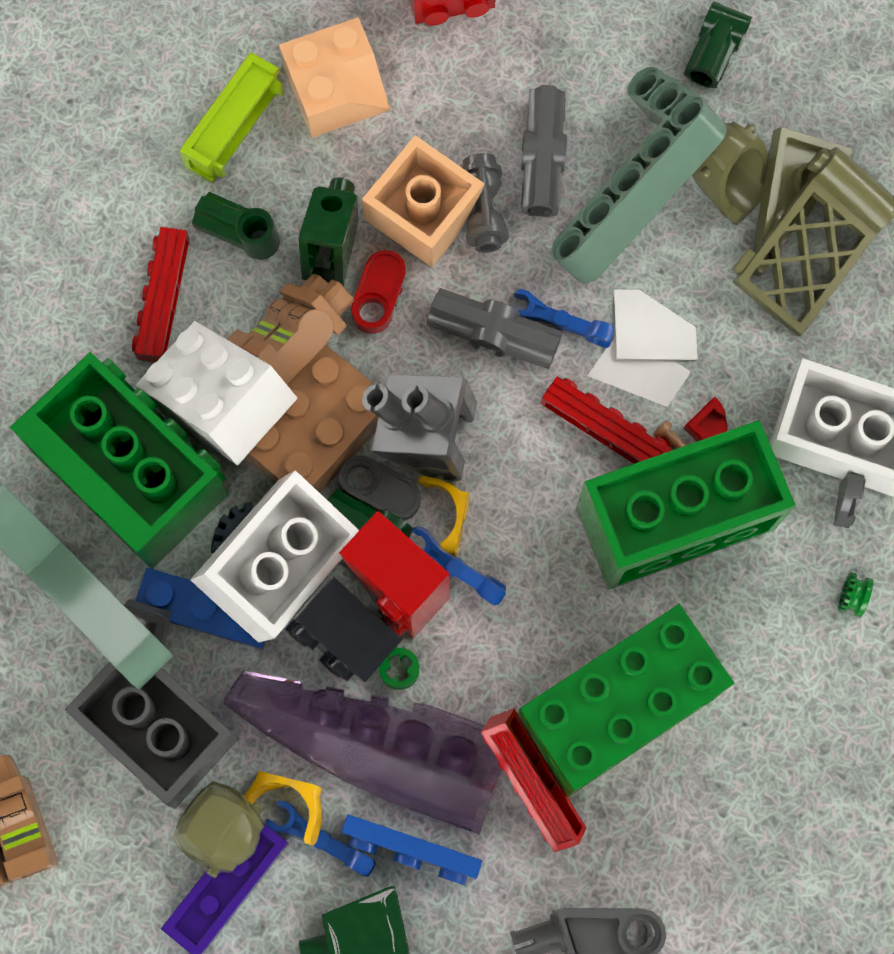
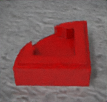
(708, 421)

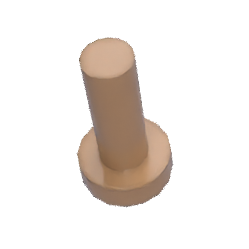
(665, 432)

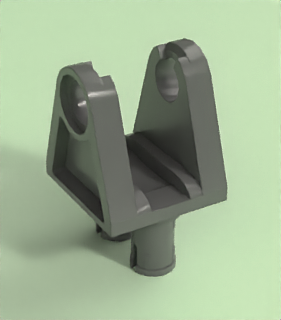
(421, 422)
(591, 932)

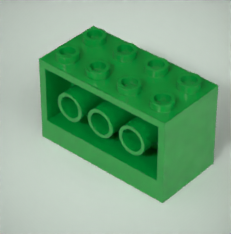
(117, 452)
(684, 504)
(624, 699)

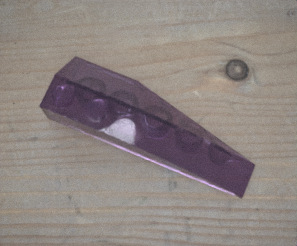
(409, 758)

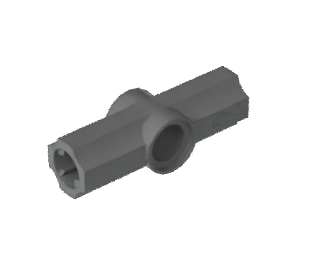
(543, 151)
(494, 327)

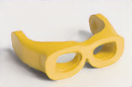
(461, 500)
(311, 794)

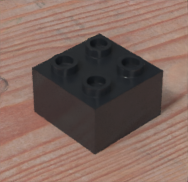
(343, 630)

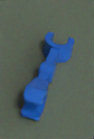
(595, 332)
(486, 586)
(351, 857)

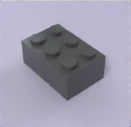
(153, 731)

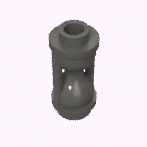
(485, 225)

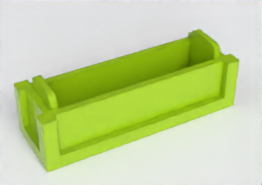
(231, 117)

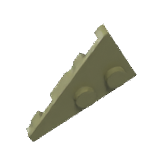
(785, 178)

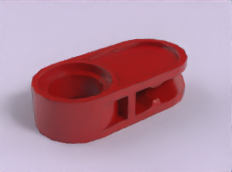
(381, 285)

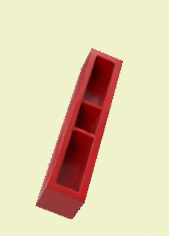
(161, 294)
(602, 423)
(533, 780)

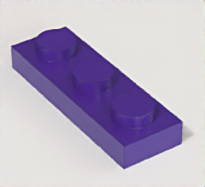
(217, 899)

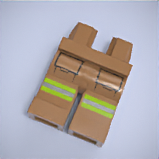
(296, 325)
(23, 834)

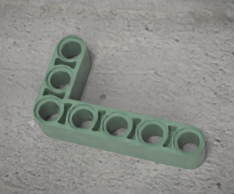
(647, 180)
(79, 593)

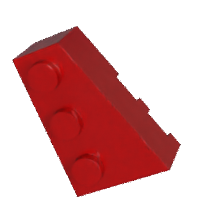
(397, 575)

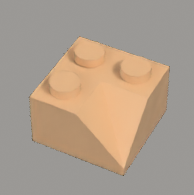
(334, 77)
(422, 201)

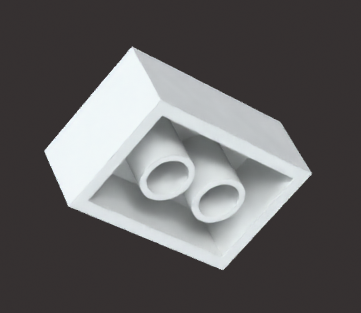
(217, 391)
(837, 425)
(276, 557)

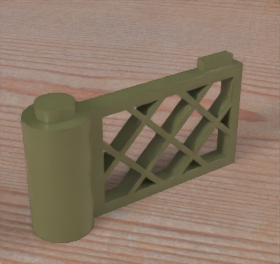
(845, 193)

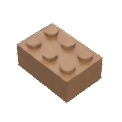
(320, 426)

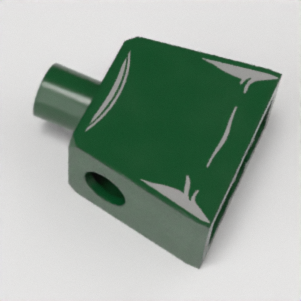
(332, 223)
(362, 927)

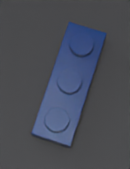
(191, 607)
(411, 850)

